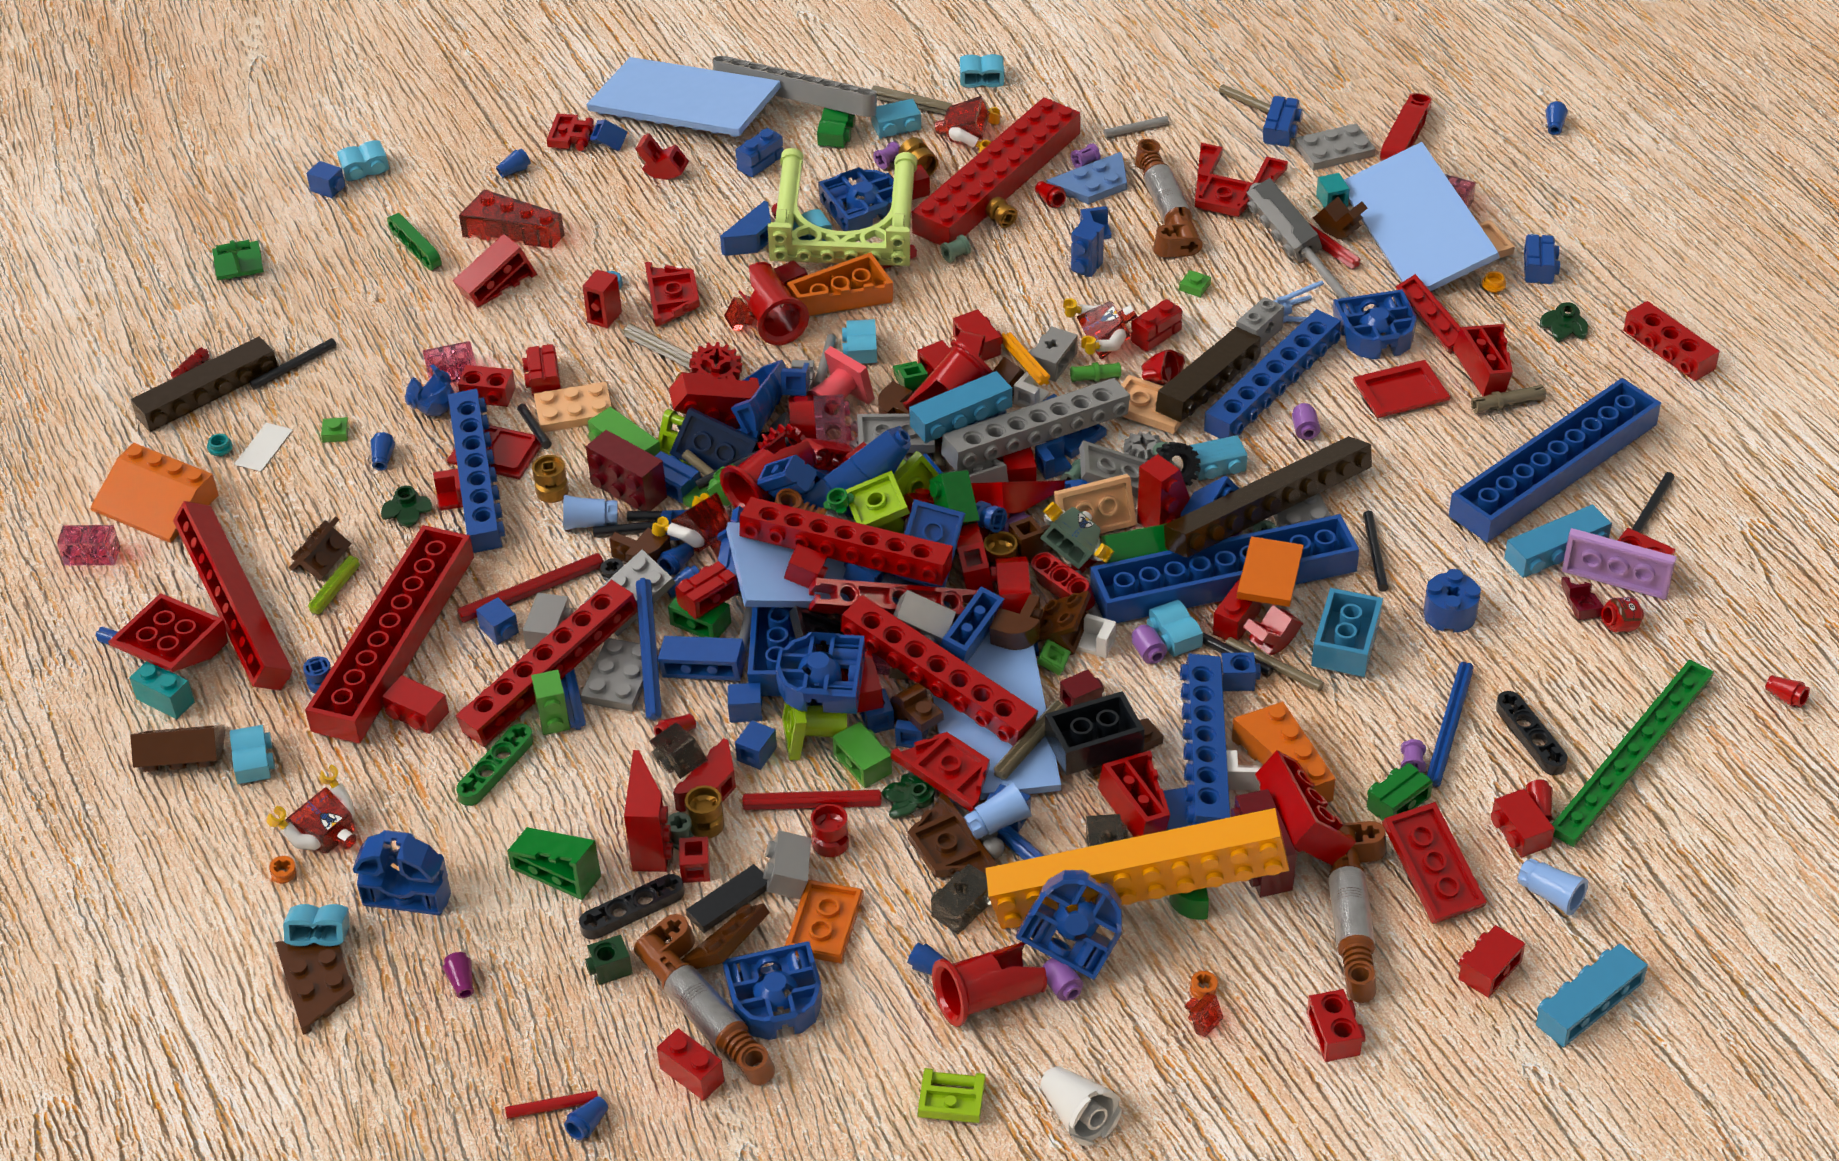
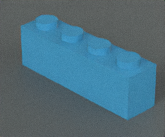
(960, 406)
(1547, 544)
(1590, 994)

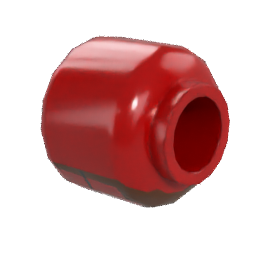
(1622, 614)

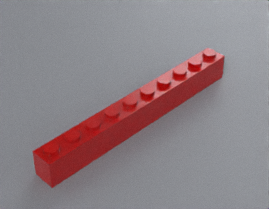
(232, 596)

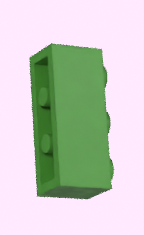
(624, 428)

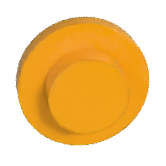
(1494, 282)

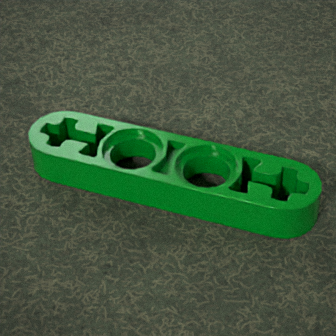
(414, 241)
(489, 761)

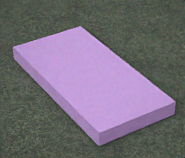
(1618, 563)

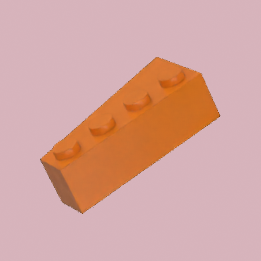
(844, 286)
(1276, 729)

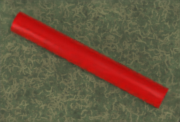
(549, 1104)

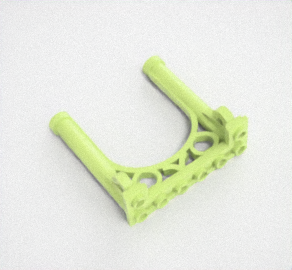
(841, 245)

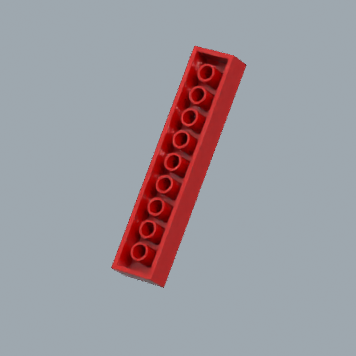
(996, 171)
(389, 634)

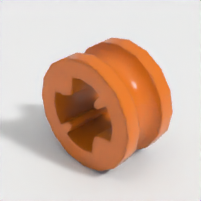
(282, 862)
(1200, 977)

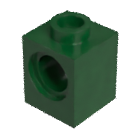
(608, 960)

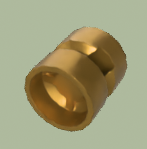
(922, 152)
(550, 478)
(1000, 546)
(705, 810)

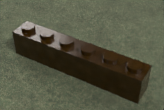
(1208, 374)
(203, 384)

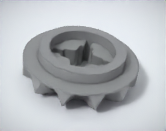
(1133, 445)

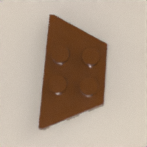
(947, 842)
(315, 980)

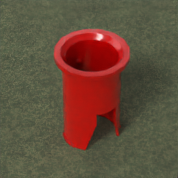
(774, 323)
(955, 370)
(741, 481)
(984, 982)

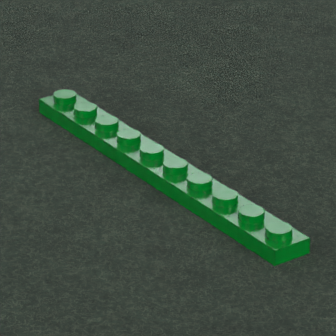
(1631, 753)

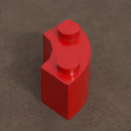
(1012, 581)

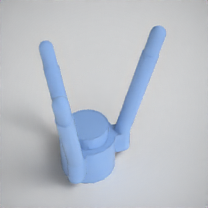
(1286, 302)

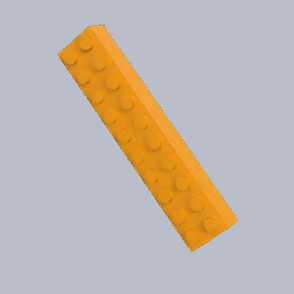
(1148, 864)

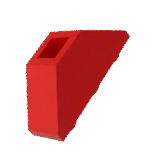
(973, 558)
(715, 772)

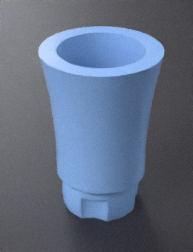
(588, 512)
(998, 812)
(1553, 885)

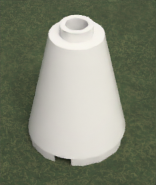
(1081, 1104)

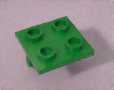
(237, 259)

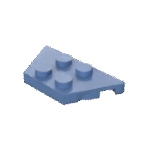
(1094, 180)

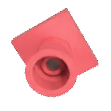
(845, 378)

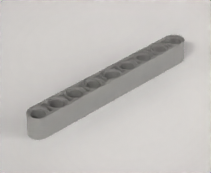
(805, 87)

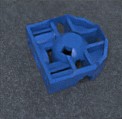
(871, 184)
(1364, 328)
(801, 658)
(420, 876)
(1080, 926)
(760, 996)

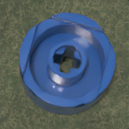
(1451, 601)

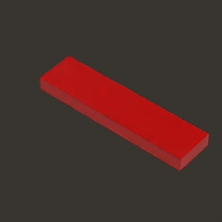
(1431, 312)

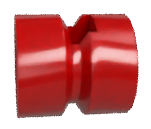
(829, 830)

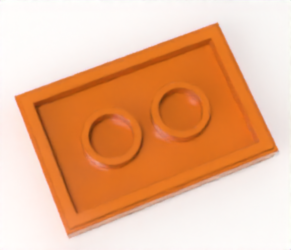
(1270, 571)
(826, 919)

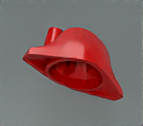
(1163, 367)

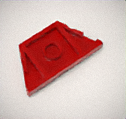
(671, 292)
(947, 766)

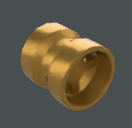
(1001, 212)

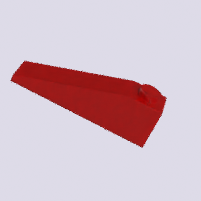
(1015, 496)

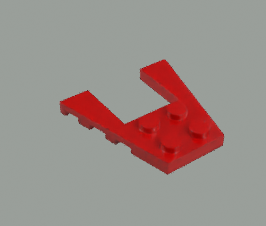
(1224, 193)

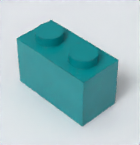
(162, 690)

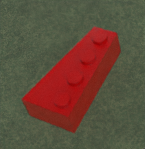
(1303, 809)

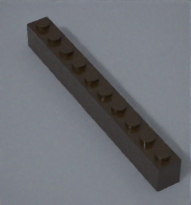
(1267, 496)

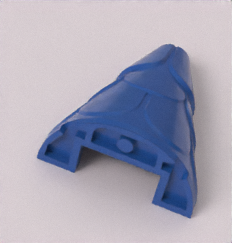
(756, 411)
(874, 459)

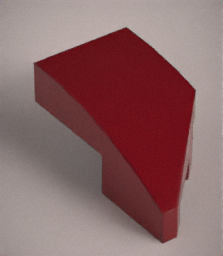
(1581, 600)

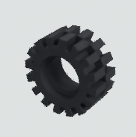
(1187, 455)

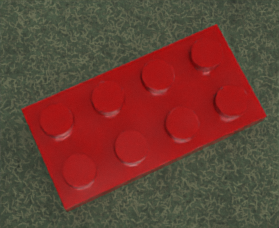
(1434, 862)

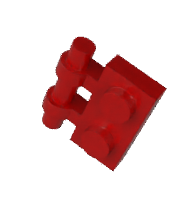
(564, 132)

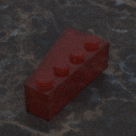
(497, 215)

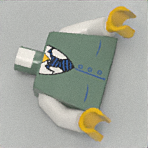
(1074, 535)

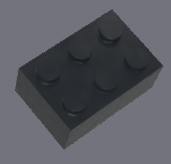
(1094, 733)

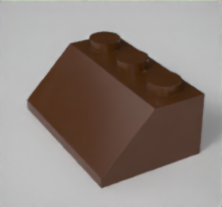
(177, 747)

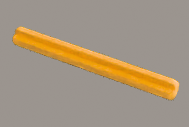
(1025, 359)

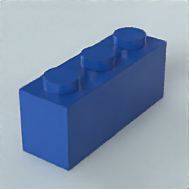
(972, 624)
(702, 658)

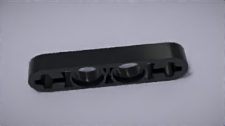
(1534, 731)
(629, 902)

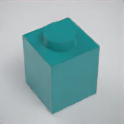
(1331, 187)

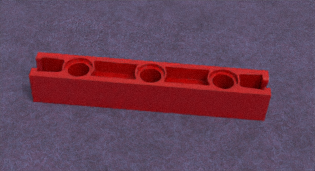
(880, 594)

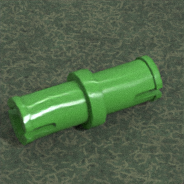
(1095, 372)

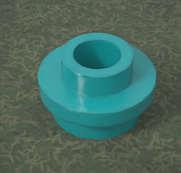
(219, 445)

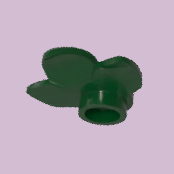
(1565, 324)
(406, 506)
(908, 795)

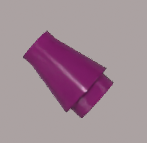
(459, 972)

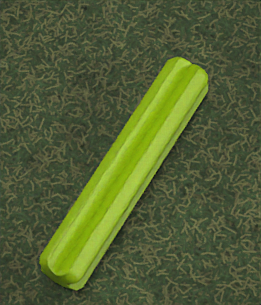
(333, 585)

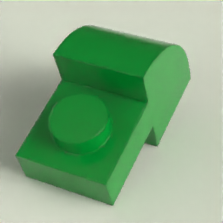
(910, 375)
(1191, 904)

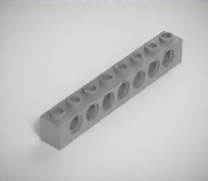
(1035, 424)

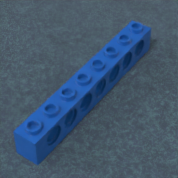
(1272, 375)
(475, 470)
(1205, 739)

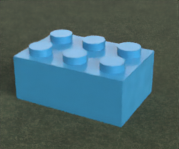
(1347, 632)

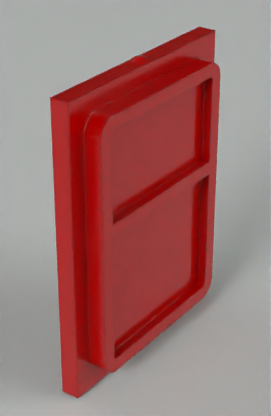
(1401, 388)
(511, 451)

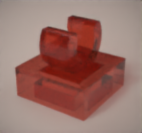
(738, 314)
(1204, 1013)

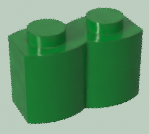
(835, 128)

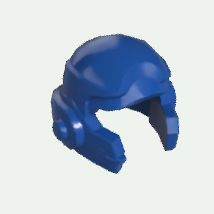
(431, 398)

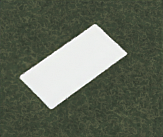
(263, 447)

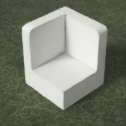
(1026, 393)
(1097, 636)
(1241, 776)

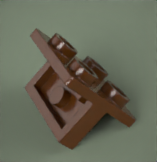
(321, 549)
(1065, 620)

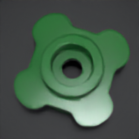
(838, 500)

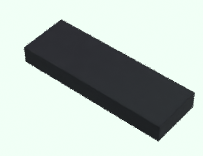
(727, 898)

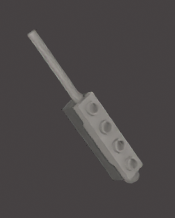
(1289, 228)

